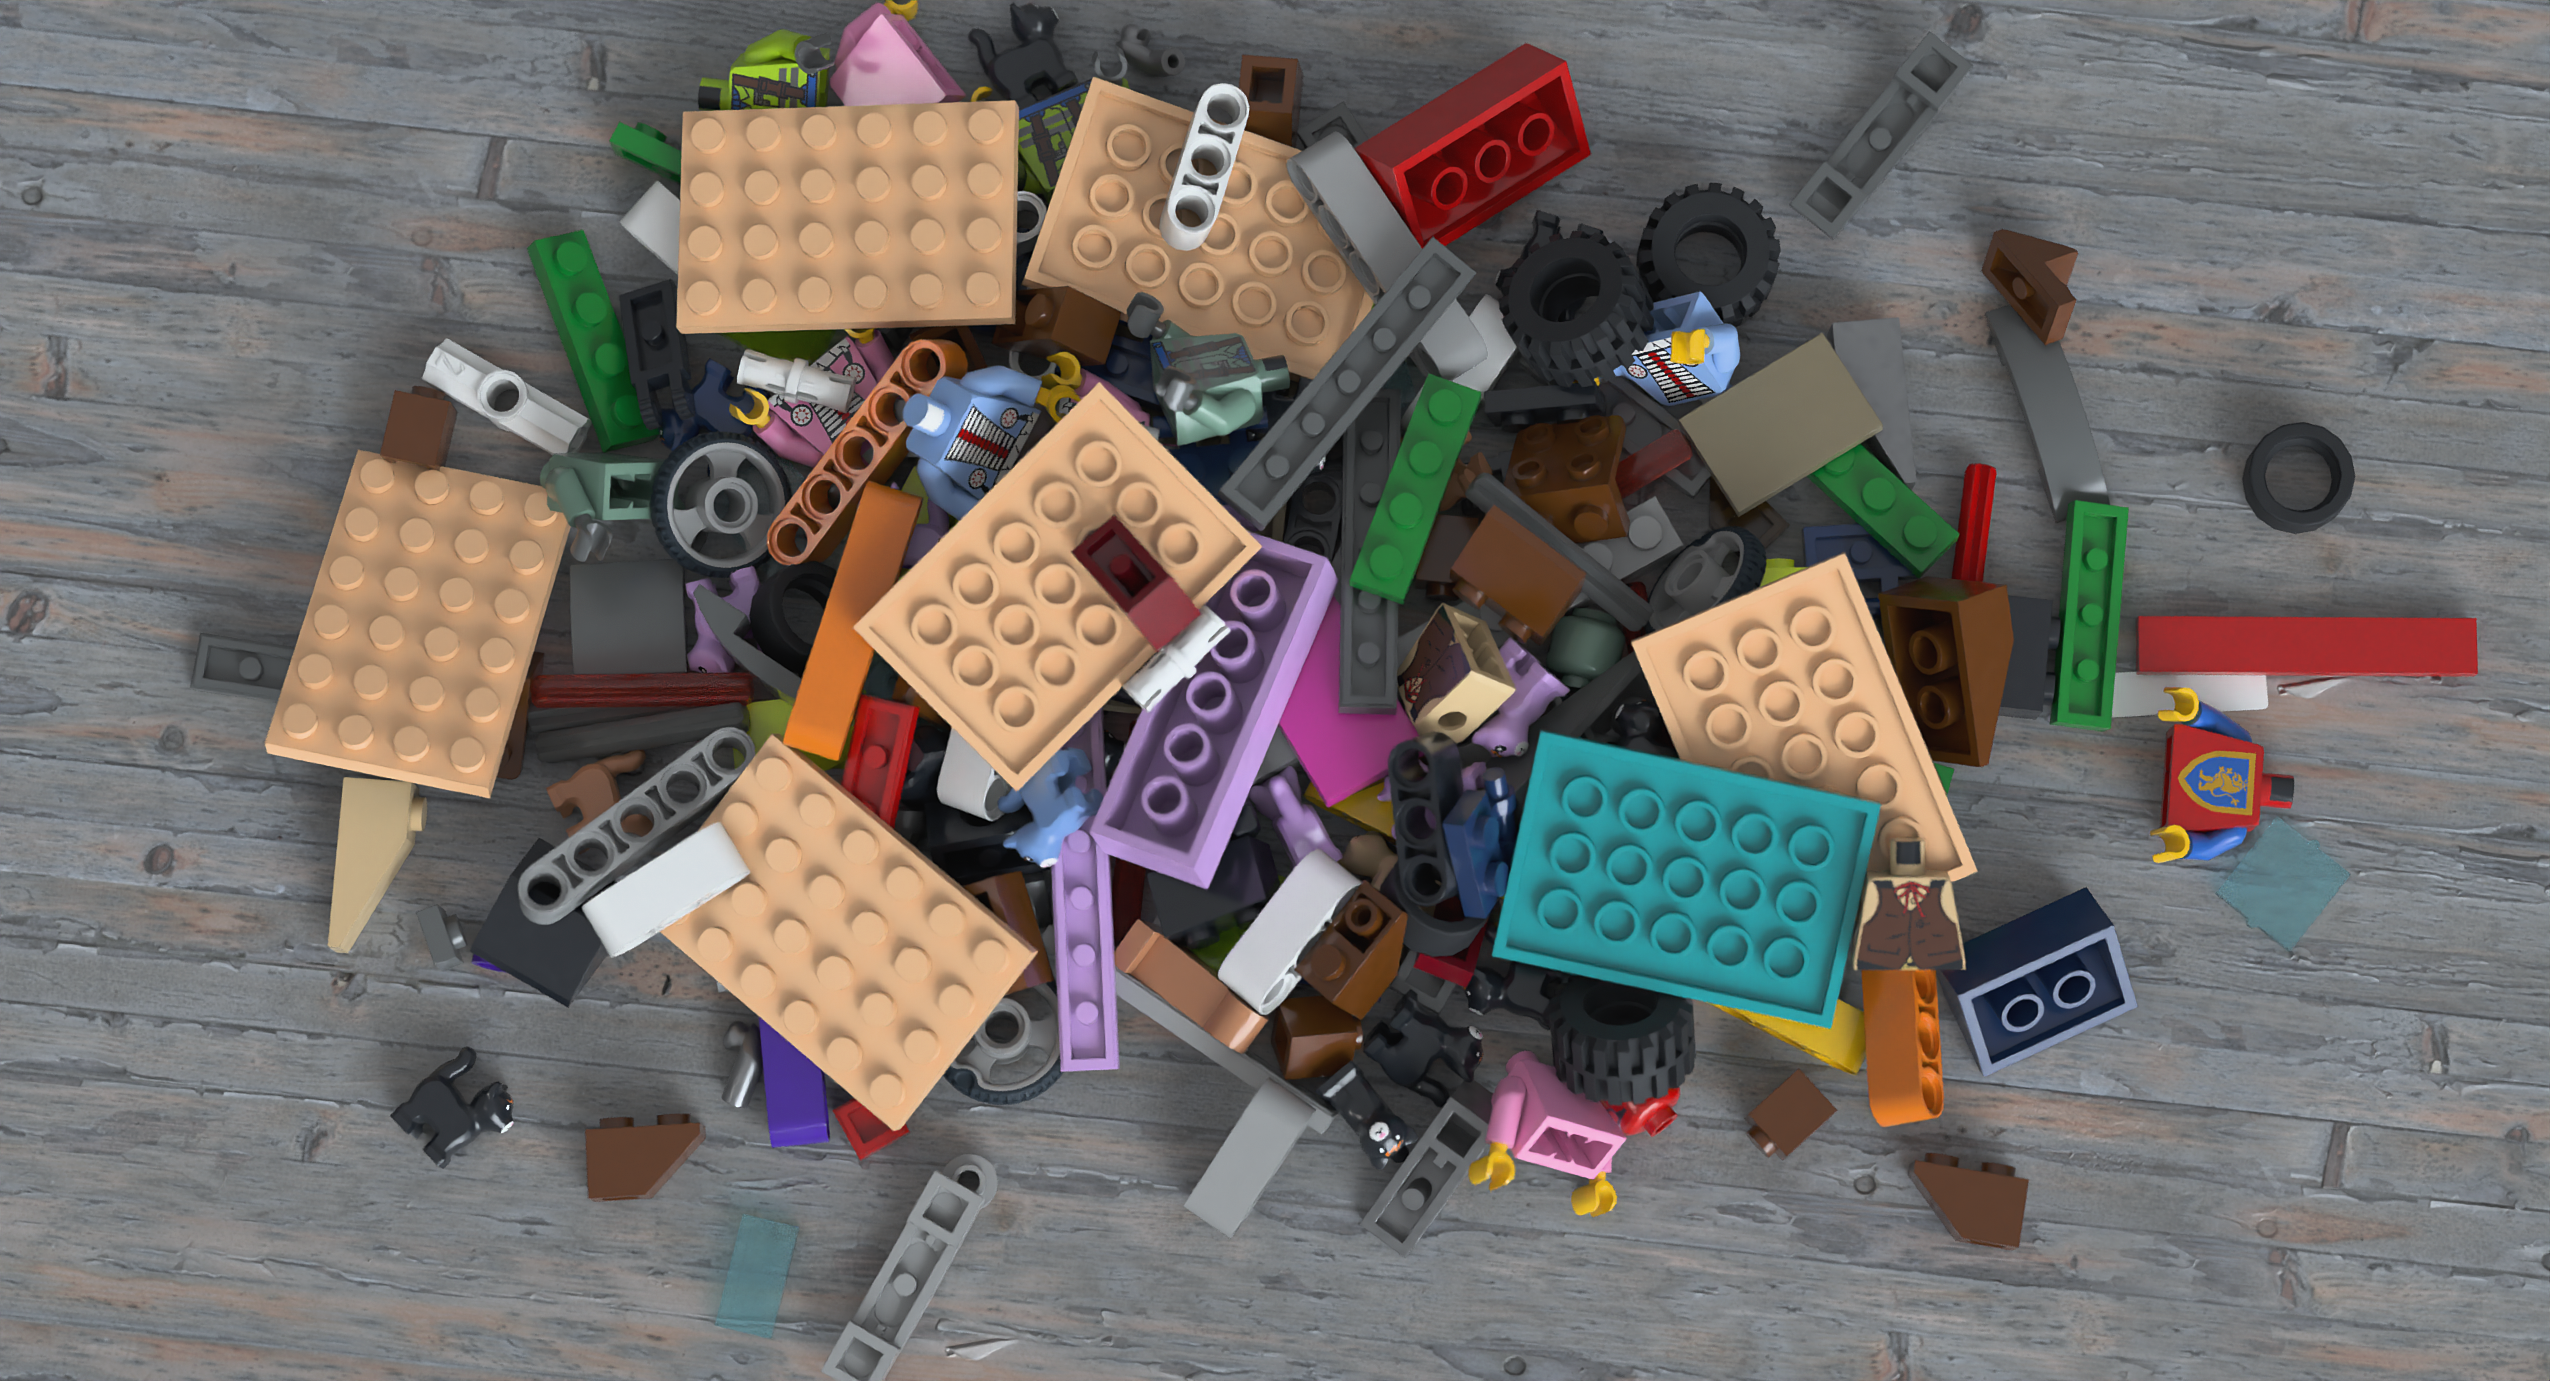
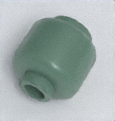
(1584, 647)

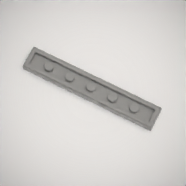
(1245, 1066)

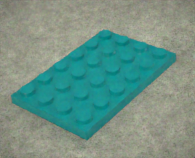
(1686, 879)

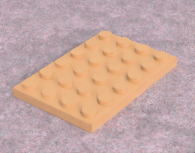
(848, 217)
(1256, 275)
(1010, 624)
(421, 626)
(1805, 696)
(848, 936)

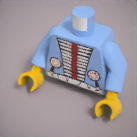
(1686, 353)
(974, 431)

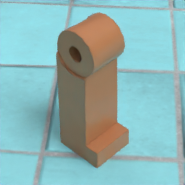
(1188, 985)

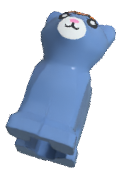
(1055, 806)

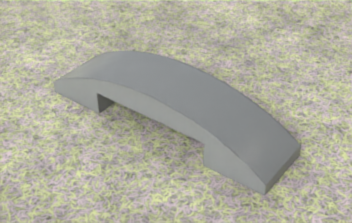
(905, 1282)

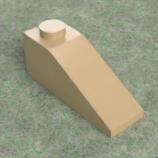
(372, 844)

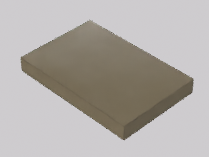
(1780, 424)

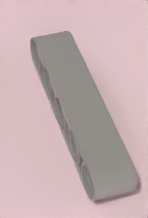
(1378, 245)
(624, 850)

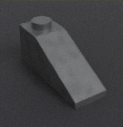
(1876, 363)
(1432, 1169)

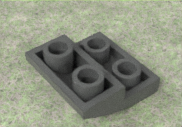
(628, 617)

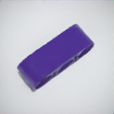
(793, 1093)

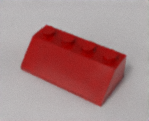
(1479, 145)

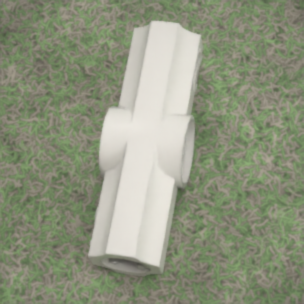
(478, 384)

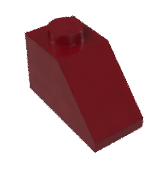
(1136, 582)

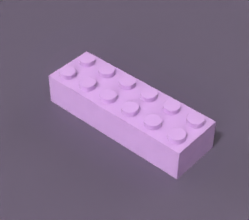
(1209, 733)

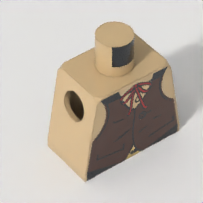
(1453, 675)
(1907, 915)

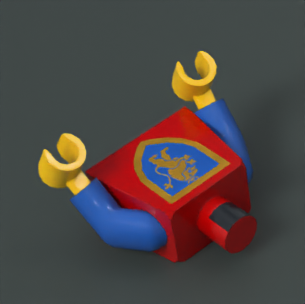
(2211, 782)

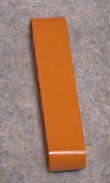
(843, 462)
(839, 653)
(1902, 1045)

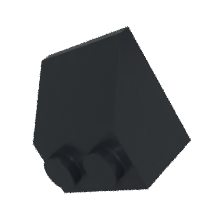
(546, 956)

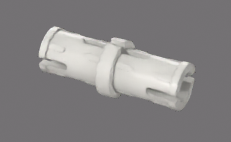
(796, 380)
(1176, 659)

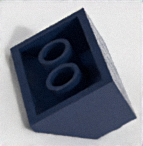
(2038, 981)

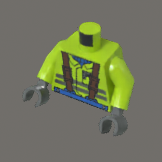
(773, 73)
(1050, 124)

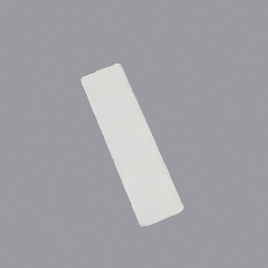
(2145, 696)

